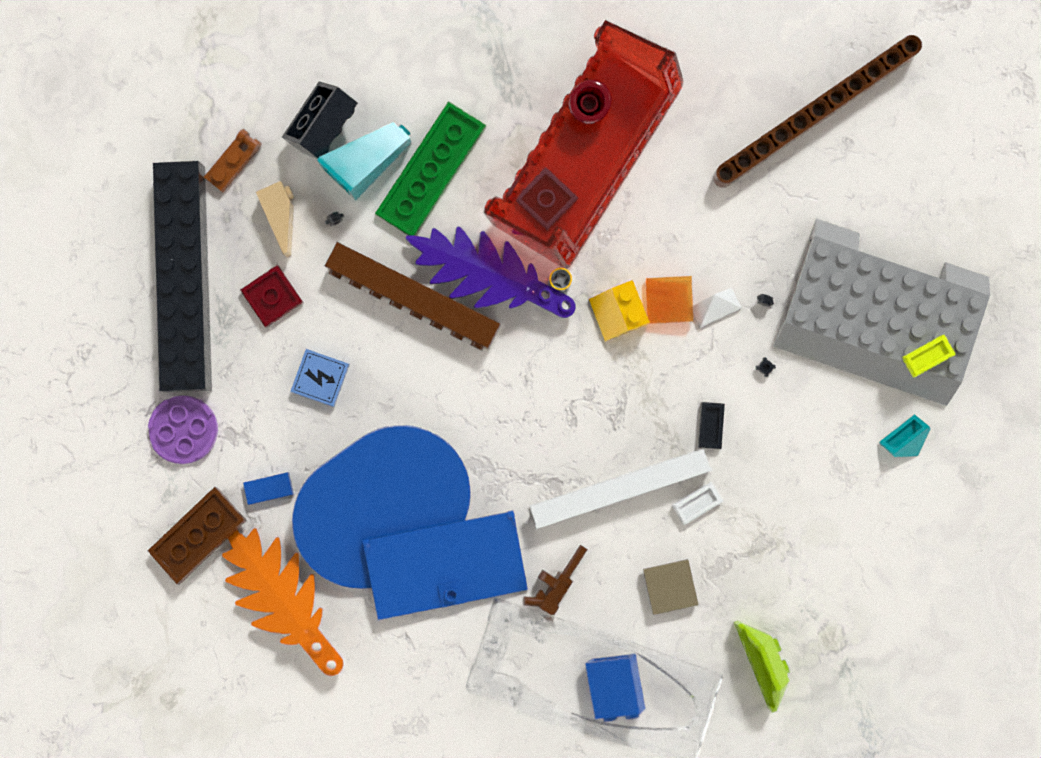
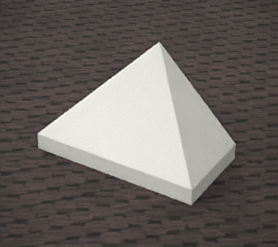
(715, 307)

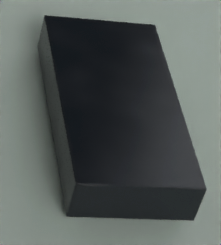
(711, 425)

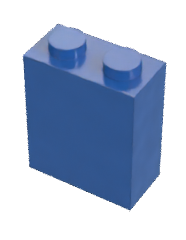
(615, 687)

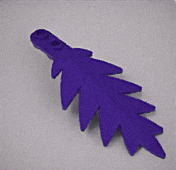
(485, 271)

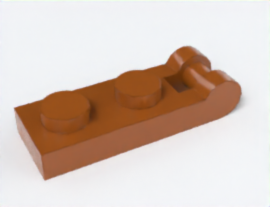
(232, 161)

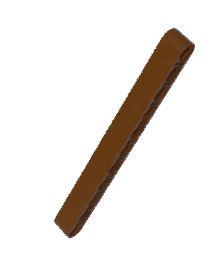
(825, 104)

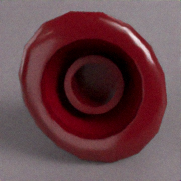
(590, 101)

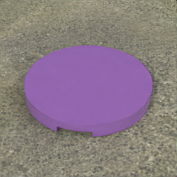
(183, 429)

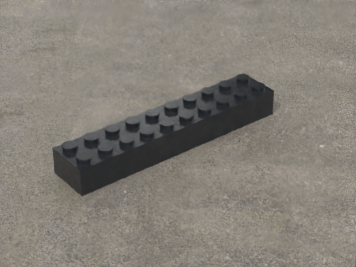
(182, 277)

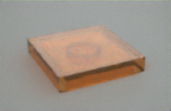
(669, 299)

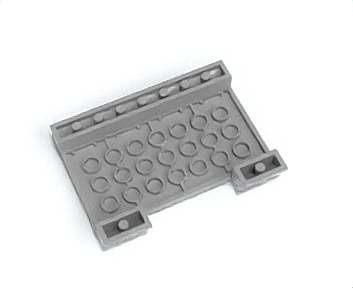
(872, 312)

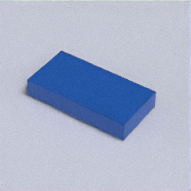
(268, 488)

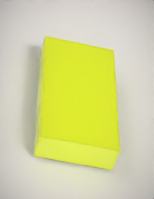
(928, 355)

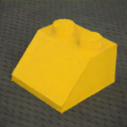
(619, 310)

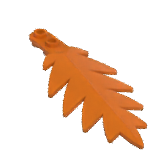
(277, 595)

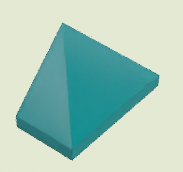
(907, 438)

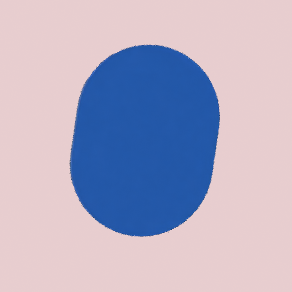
(373, 489)

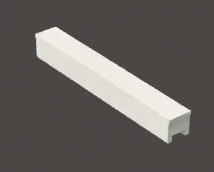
(620, 488)

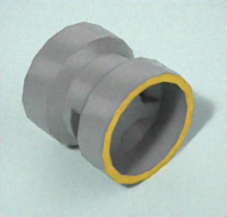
(562, 277)

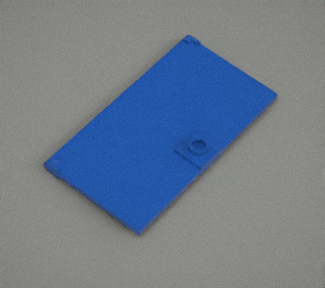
(445, 565)

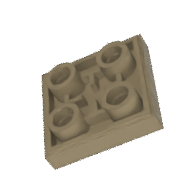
(670, 586)

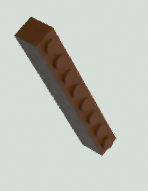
(413, 296)

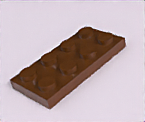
(197, 535)

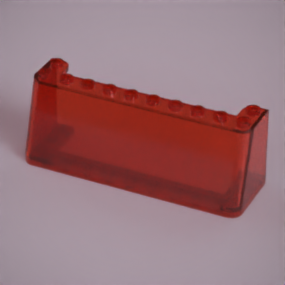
(583, 165)

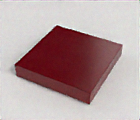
(271, 296)

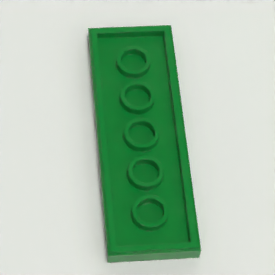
(430, 169)

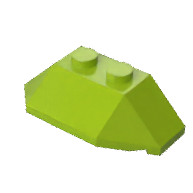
(765, 662)

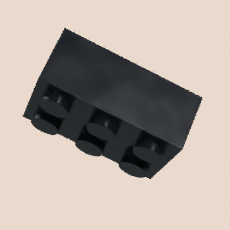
(320, 120)

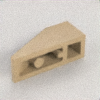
(279, 212)

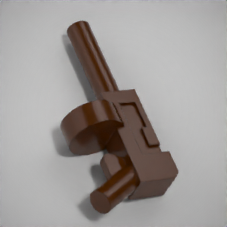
(557, 585)

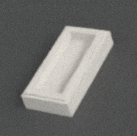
(697, 503)

